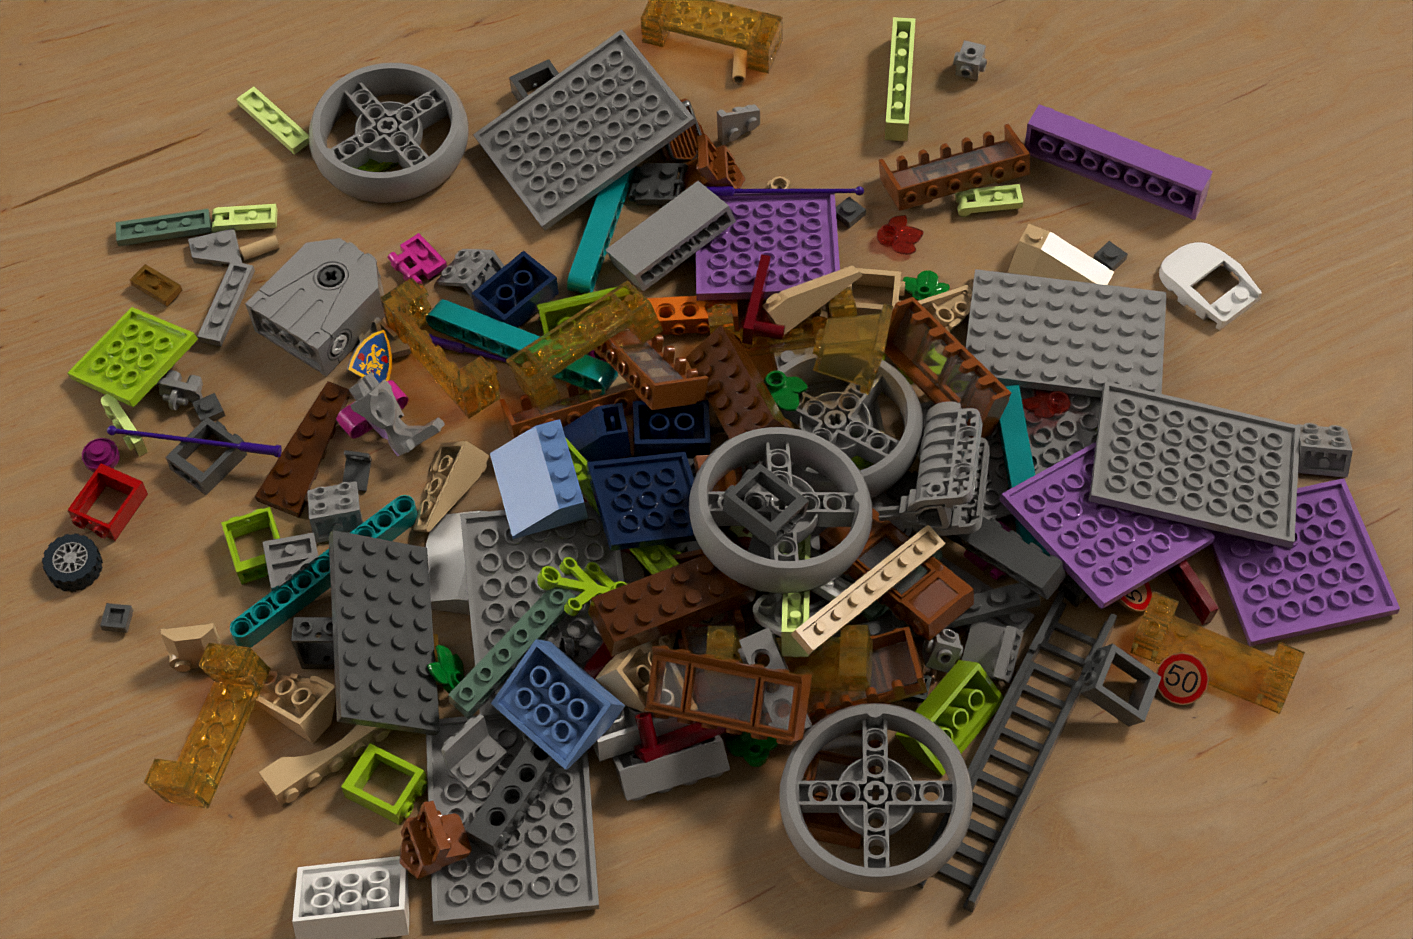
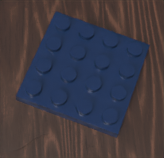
(643, 499)

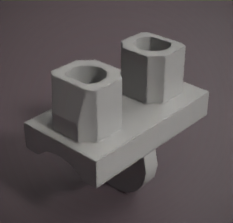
(178, 392)

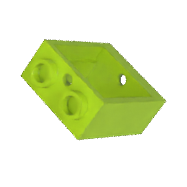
(237, 526)
(363, 771)

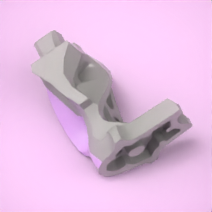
(379, 407)

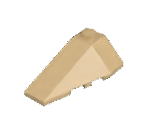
(800, 301)
(950, 306)
(454, 472)
(629, 672)
(299, 703)

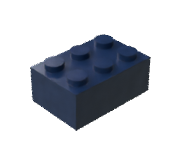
(516, 291)
(671, 429)

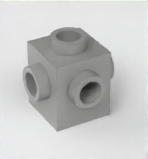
(968, 64)
(942, 650)

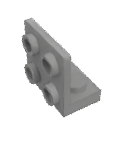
(471, 269)
(1324, 450)
(334, 509)
(993, 649)
(472, 753)

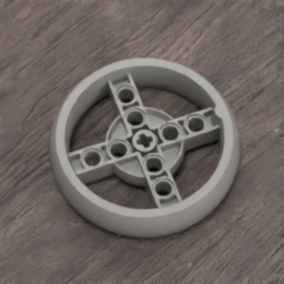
(388, 132)
(847, 416)
(778, 449)
(874, 721)

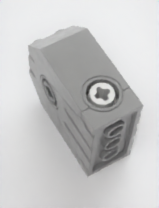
(319, 302)

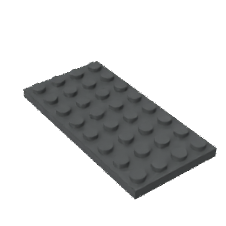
(382, 634)

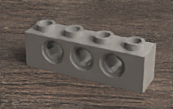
(765, 644)

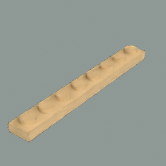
(867, 589)

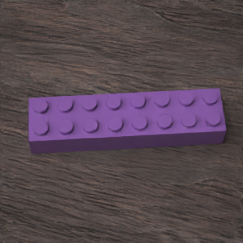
(1117, 162)

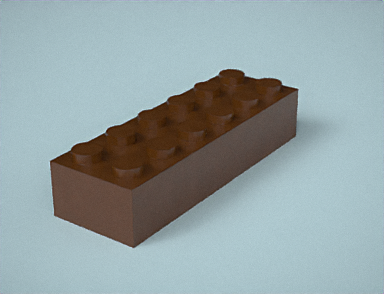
(734, 385)
(665, 603)

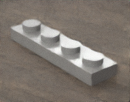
(226, 303)

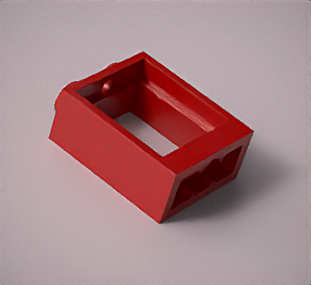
(116, 480)

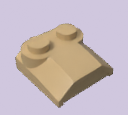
(188, 645)

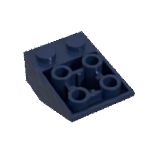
(600, 433)

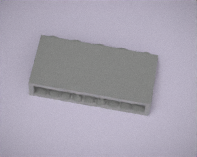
(670, 235)

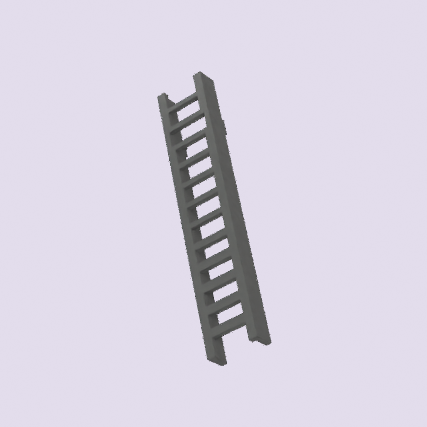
(997, 728)

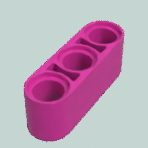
(357, 425)

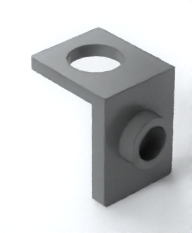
(357, 468)

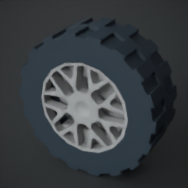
(72, 562)

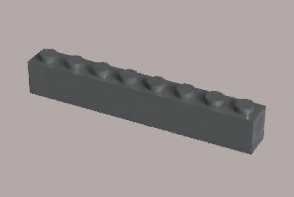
(1001, 548)

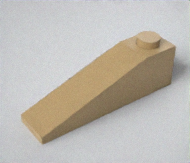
(1049, 256)

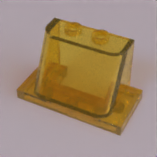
(853, 347)

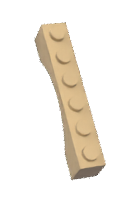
(293, 775)

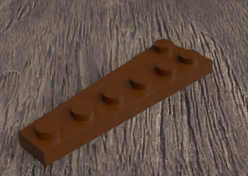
(299, 462)

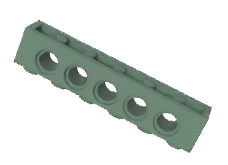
(509, 651)

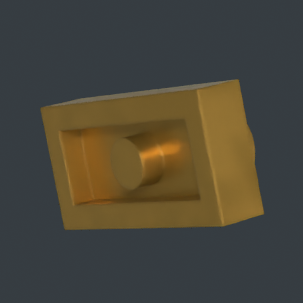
(156, 285)

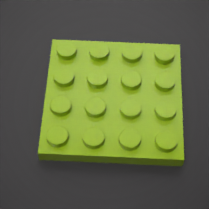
(132, 356)

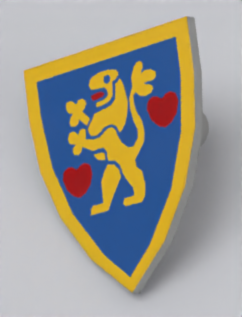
(372, 356)

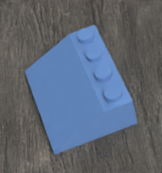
(538, 481)
(557, 703)

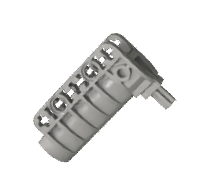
(947, 474)

